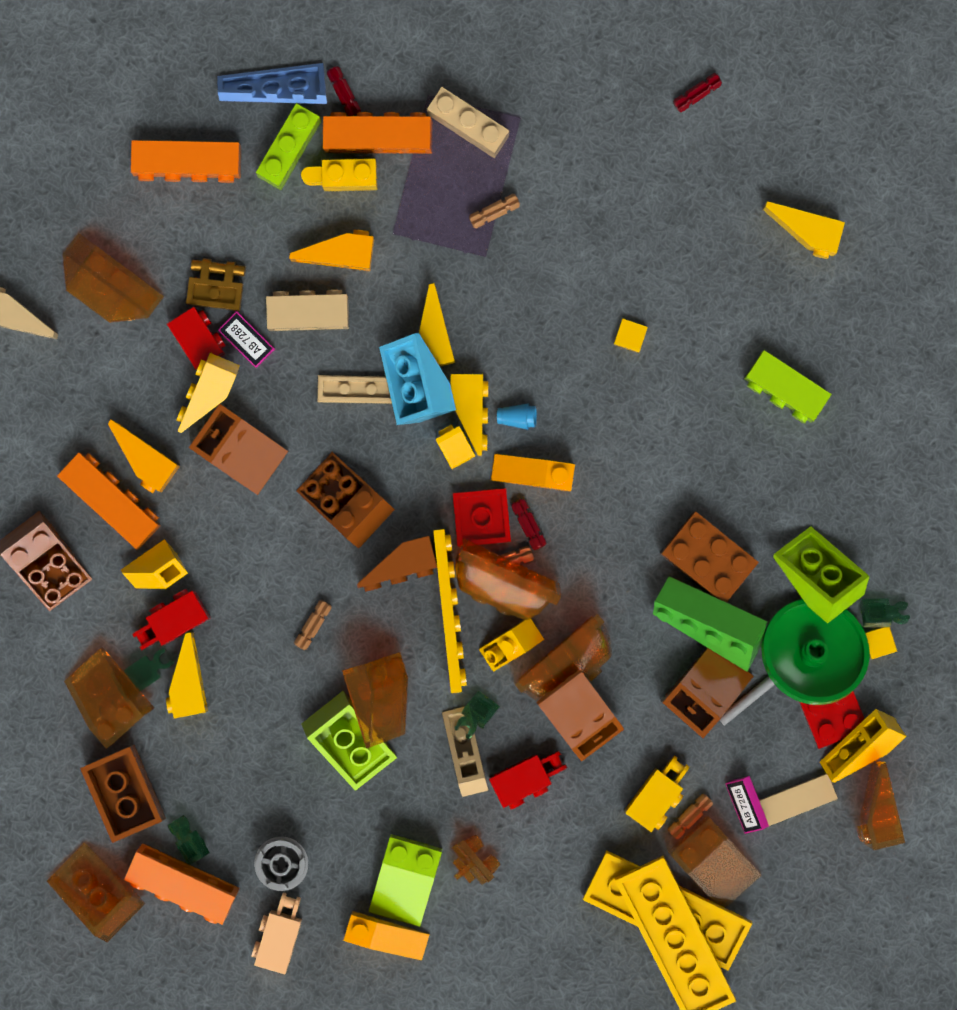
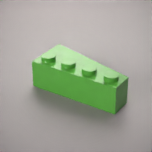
(711, 622)

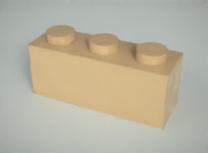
(468, 122)
(307, 311)

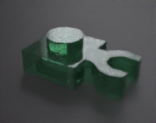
(880, 613)
(145, 672)
(477, 712)
(189, 842)

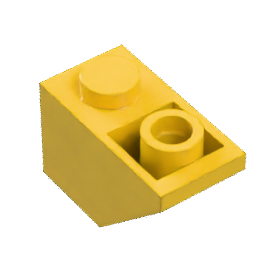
(454, 446)
(155, 568)
(511, 644)

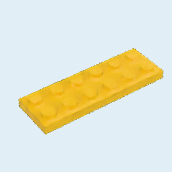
(451, 622)
(720, 926)
(674, 937)

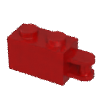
(195, 337)
(173, 620)
(525, 779)

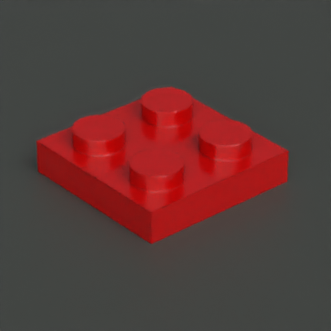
(482, 516)
(834, 720)

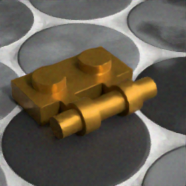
(212, 292)

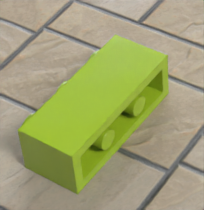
(288, 146)
(787, 387)

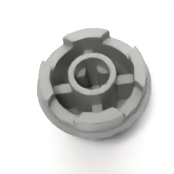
(281, 863)

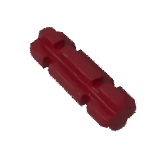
(343, 91)
(697, 92)
(528, 524)

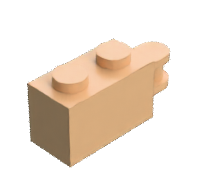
(278, 937)

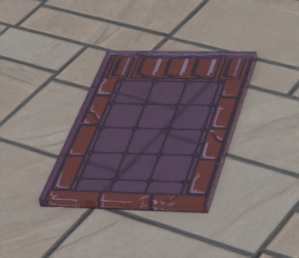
(451, 186)

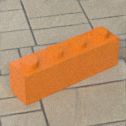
(377, 133)
(186, 159)
(109, 500)
(181, 884)

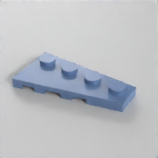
(278, 85)

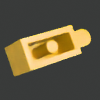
(343, 175)
(657, 796)

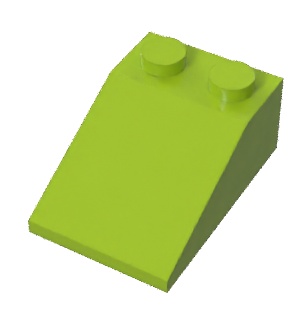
(821, 574)
(340, 740)
(405, 880)

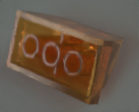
(503, 582)
(582, 650)

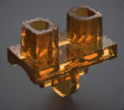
(482, 870)

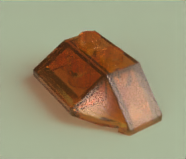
(106, 284)

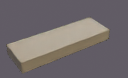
(353, 389)
(798, 799)

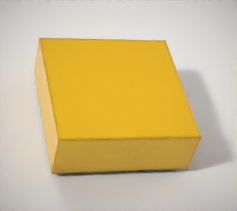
(630, 335)
(880, 642)

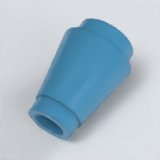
(518, 416)

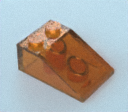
(107, 698)
(379, 698)
(879, 813)
(714, 862)
(95, 893)

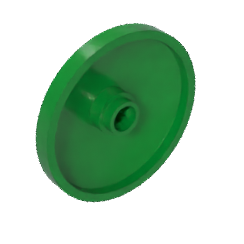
(814, 658)

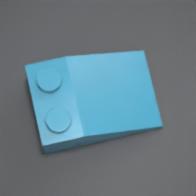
(415, 381)

